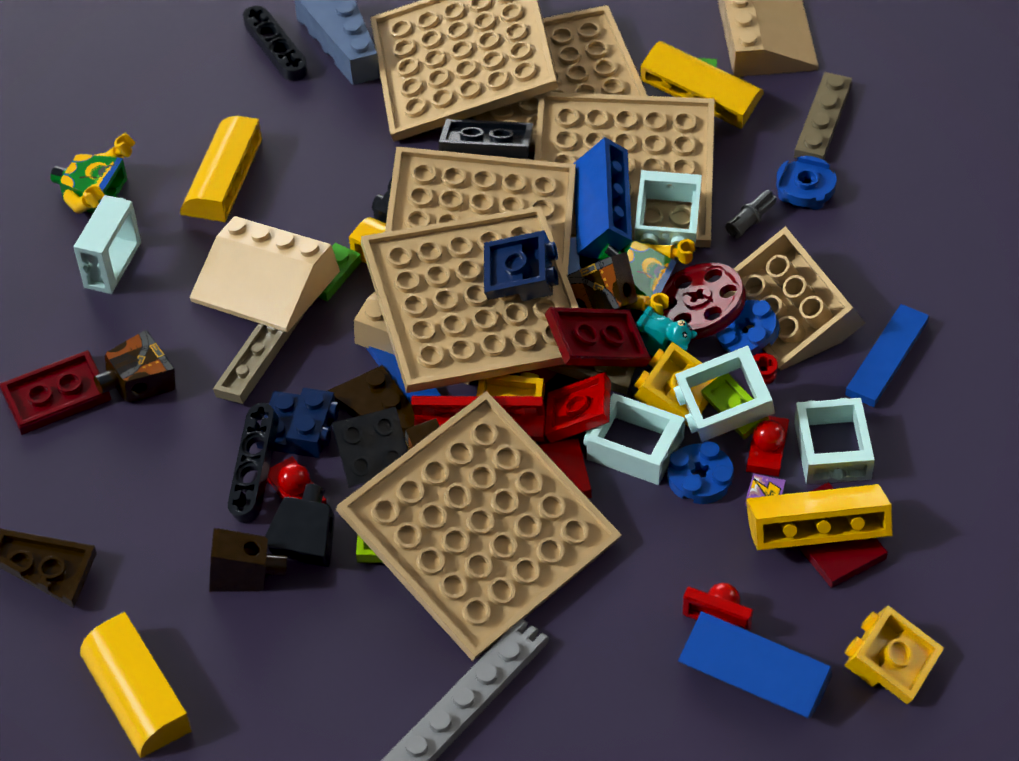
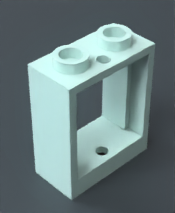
(656, 186)
(108, 244)
(733, 418)
(630, 461)
(824, 466)

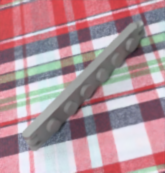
(470, 695)

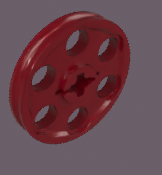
(705, 297)

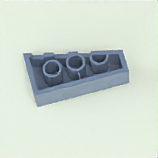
(342, 35)

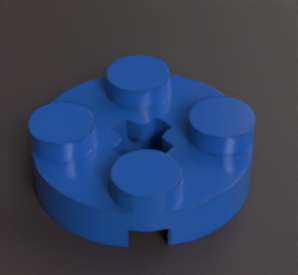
(809, 195)
(765, 328)
(700, 457)

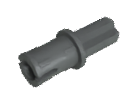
(750, 214)

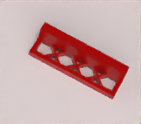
(525, 410)

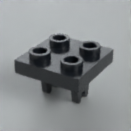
(369, 444)

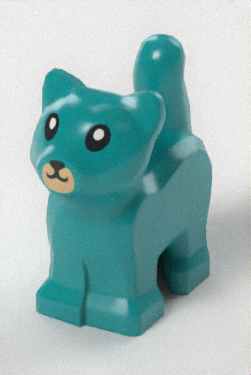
(659, 331)

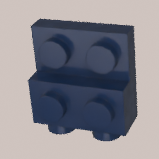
(520, 266)
(303, 421)

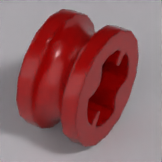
(771, 364)

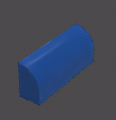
(602, 199)
(756, 665)

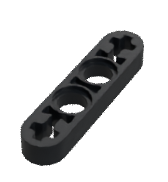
(273, 43)
(248, 462)

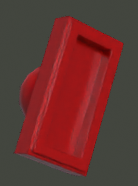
(768, 446)
(289, 479)
(721, 602)

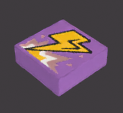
(765, 486)

